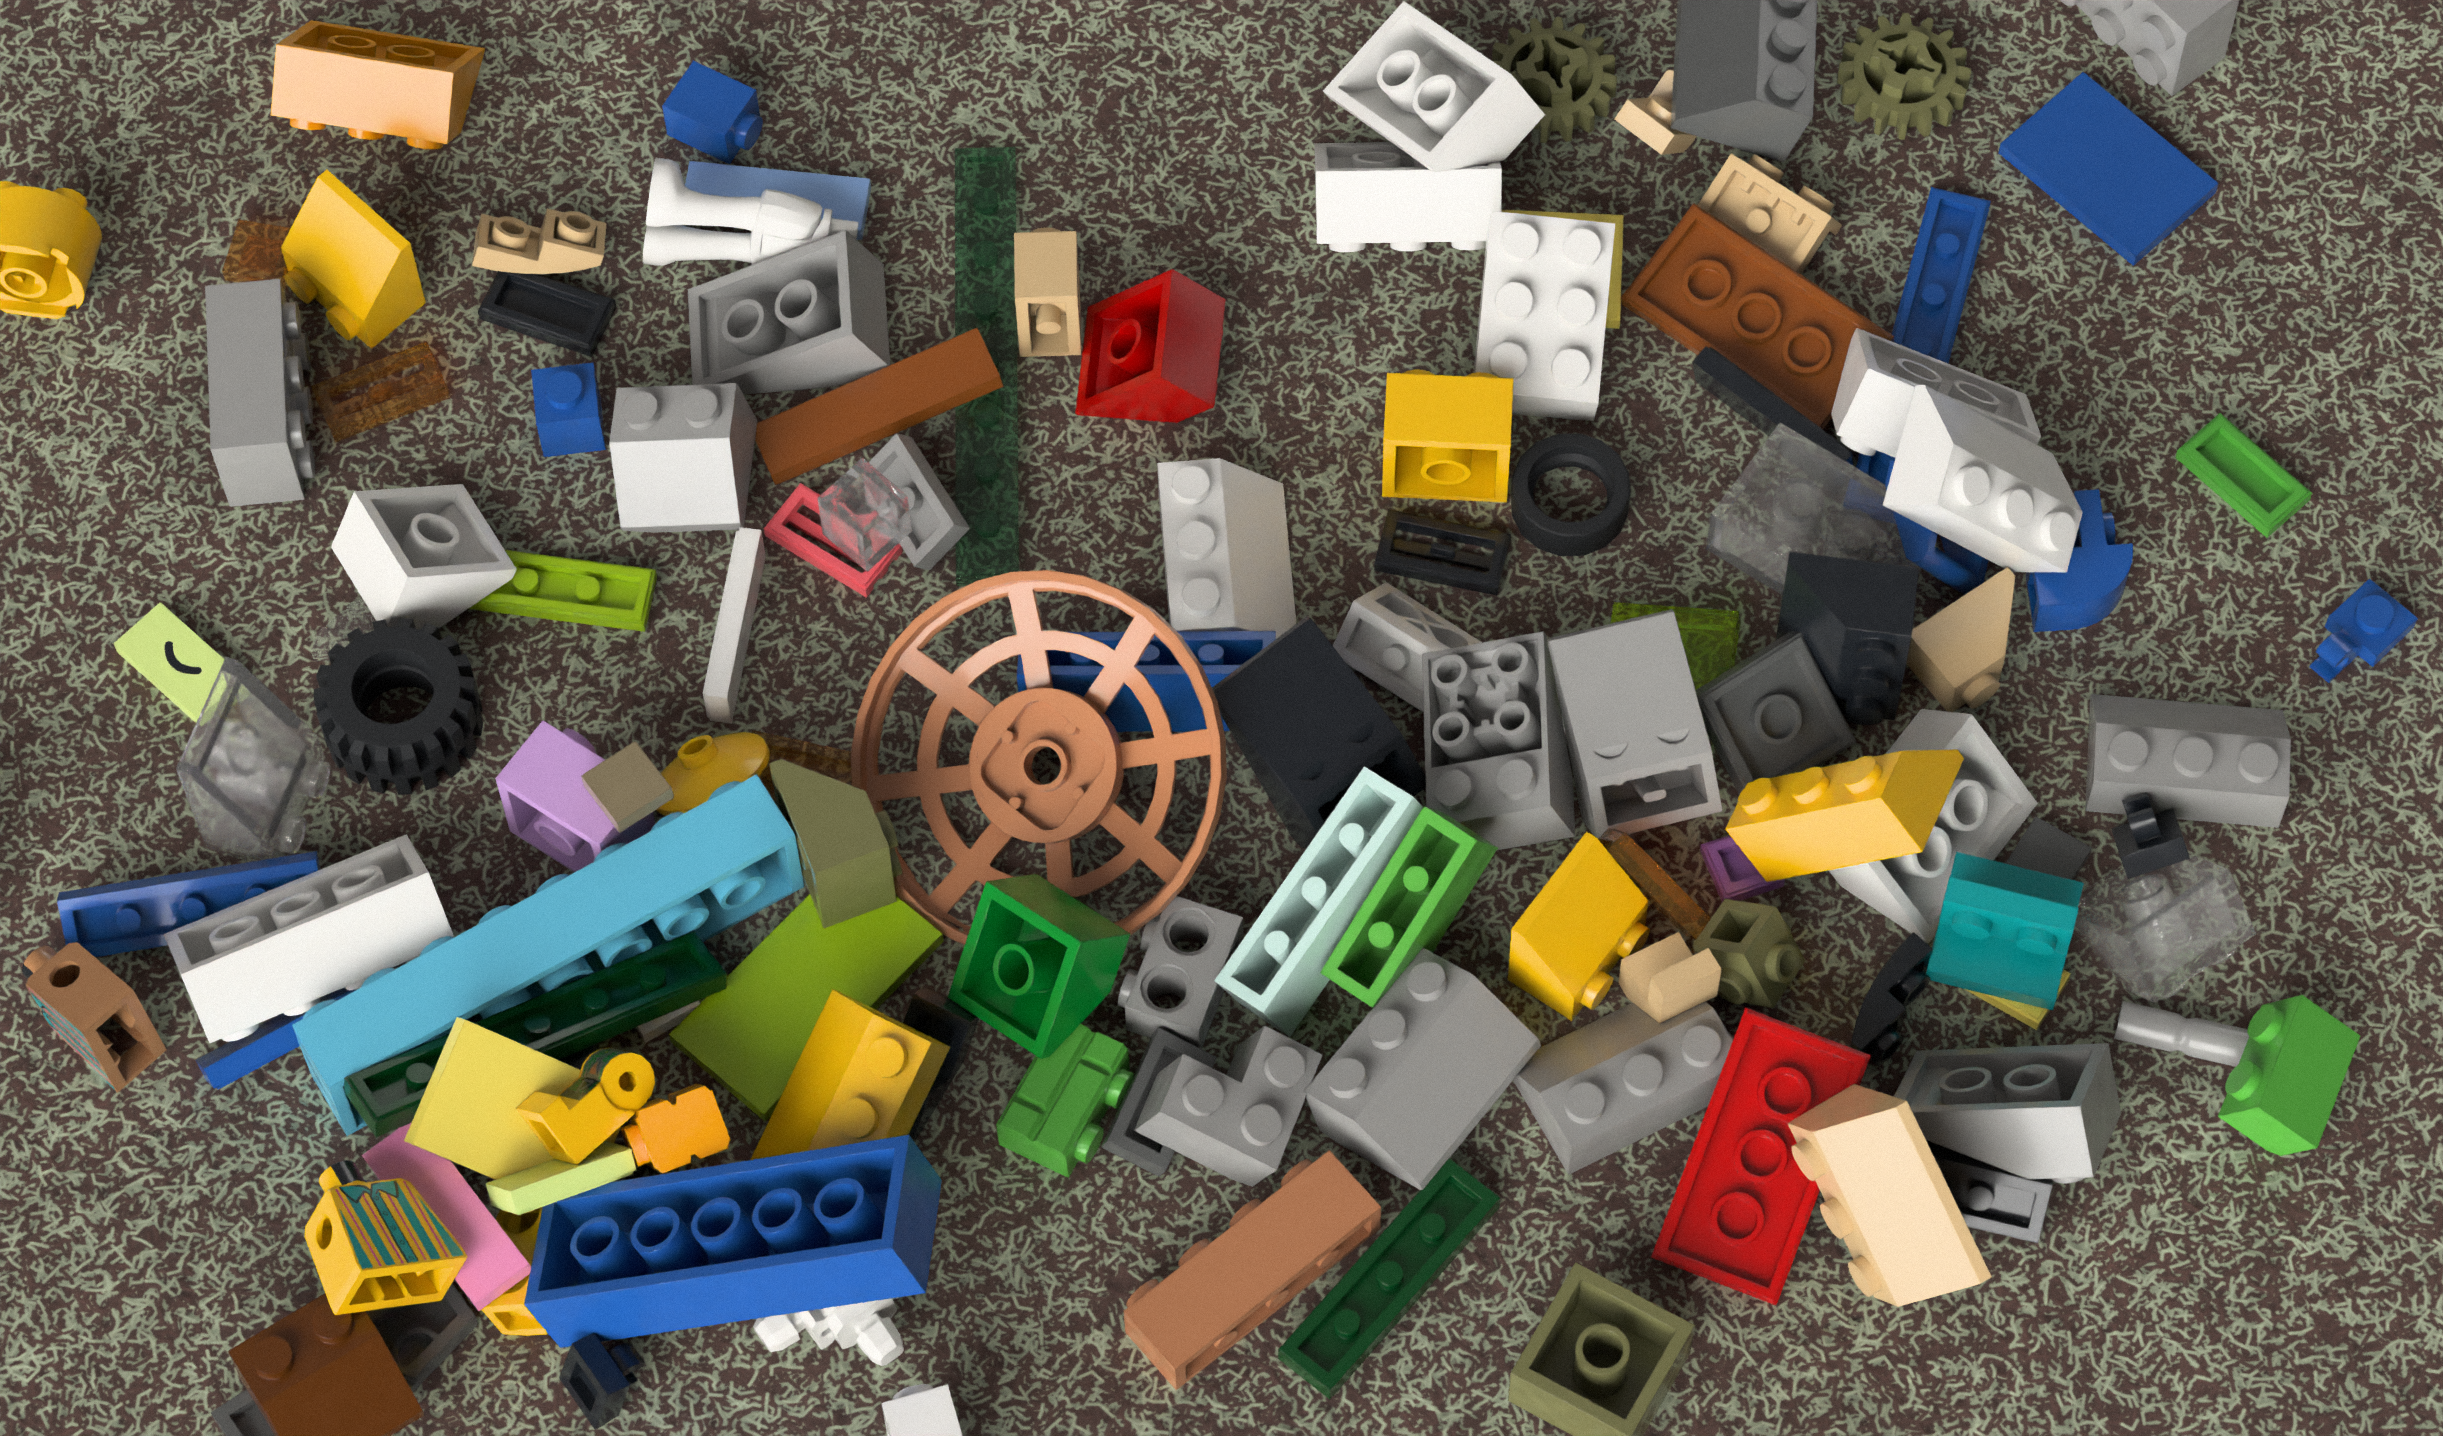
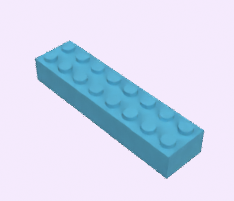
(681, 877)

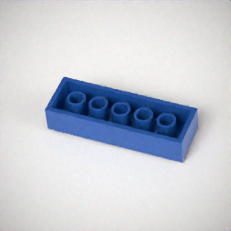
(736, 1242)

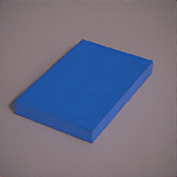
(2108, 168)

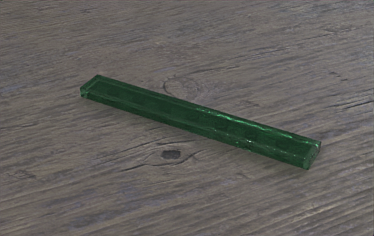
(989, 424)

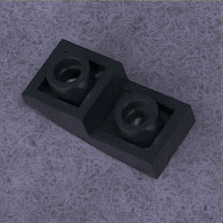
(1884, 1007)

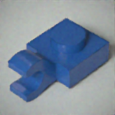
(2363, 627)

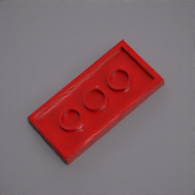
(1741, 1189)

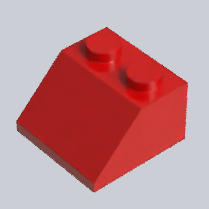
(1152, 351)

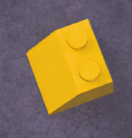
(351, 263)
(1578, 930)

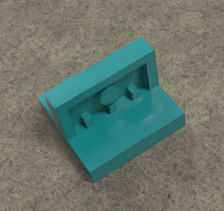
(2004, 931)

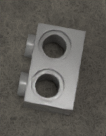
(1180, 972)

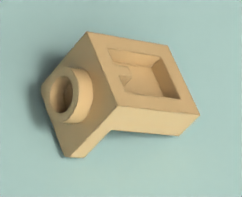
(1651, 119)

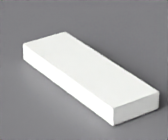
(734, 625)

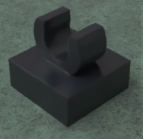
(2149, 838)
(599, 1378)

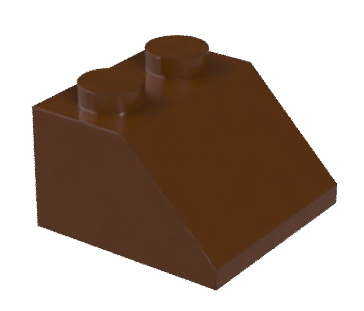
(325, 1375)

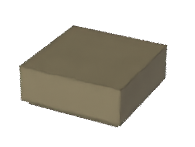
(627, 786)

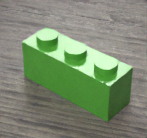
(1409, 904)

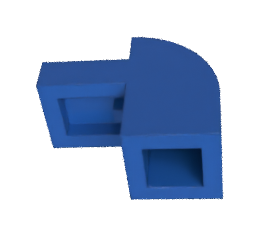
(2093, 577)

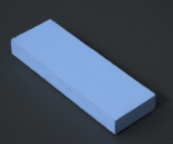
(843, 194)

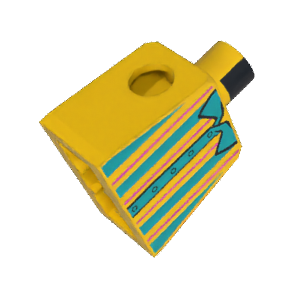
(378, 1243)

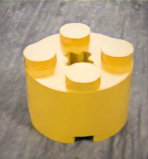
(45, 249)

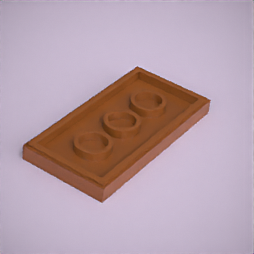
(1751, 308)

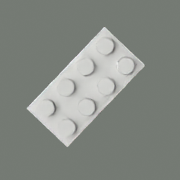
(308, 939)

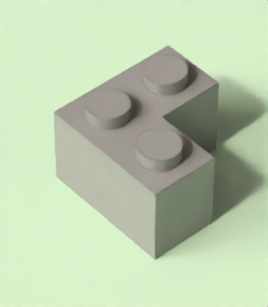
(1233, 1119)

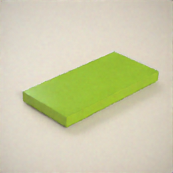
(774, 997)

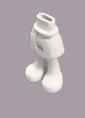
(775, 219)

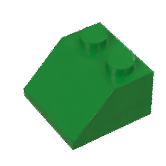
(1036, 962)

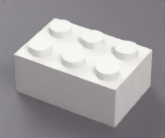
(1545, 311)

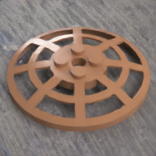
(1025, 724)

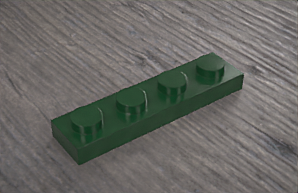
(1389, 1278)

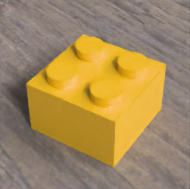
(1447, 436)

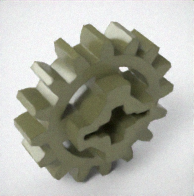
(1571, 64)
(1928, 92)

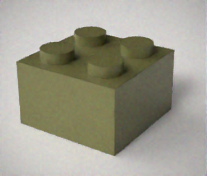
(1600, 1359)

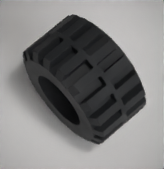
(406, 749)

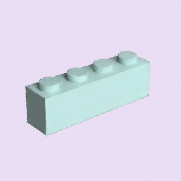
(1294, 936)

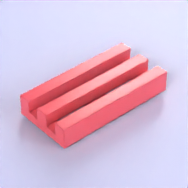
(777, 532)

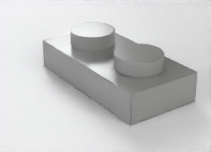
(933, 515)

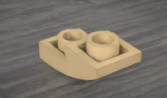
(562, 244)

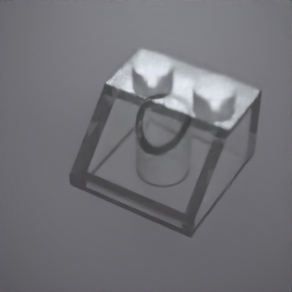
(2163, 924)

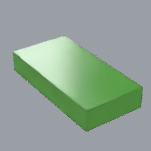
(2243, 475)

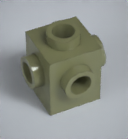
(1753, 952)

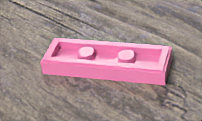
(492, 1257)

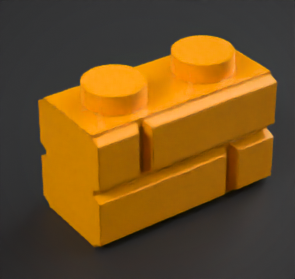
(674, 1129)

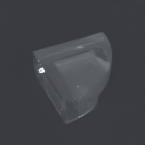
(355, 616)

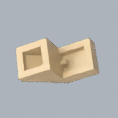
(1669, 978)

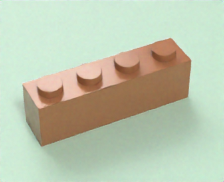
(1251, 1268)

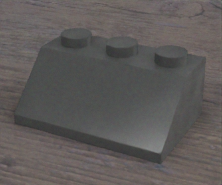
(1745, 72)

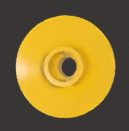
(708, 764)

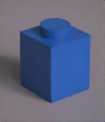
(713, 113)
(568, 409)

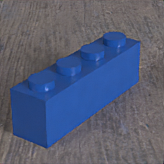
(1216, 651)

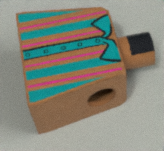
(78, 997)

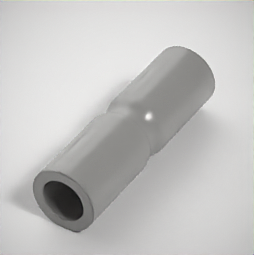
(2173, 1032)

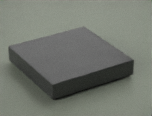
(1773, 714)

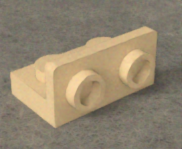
(1767, 212)

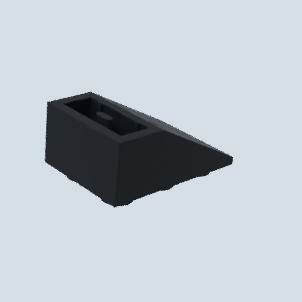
(1311, 728)

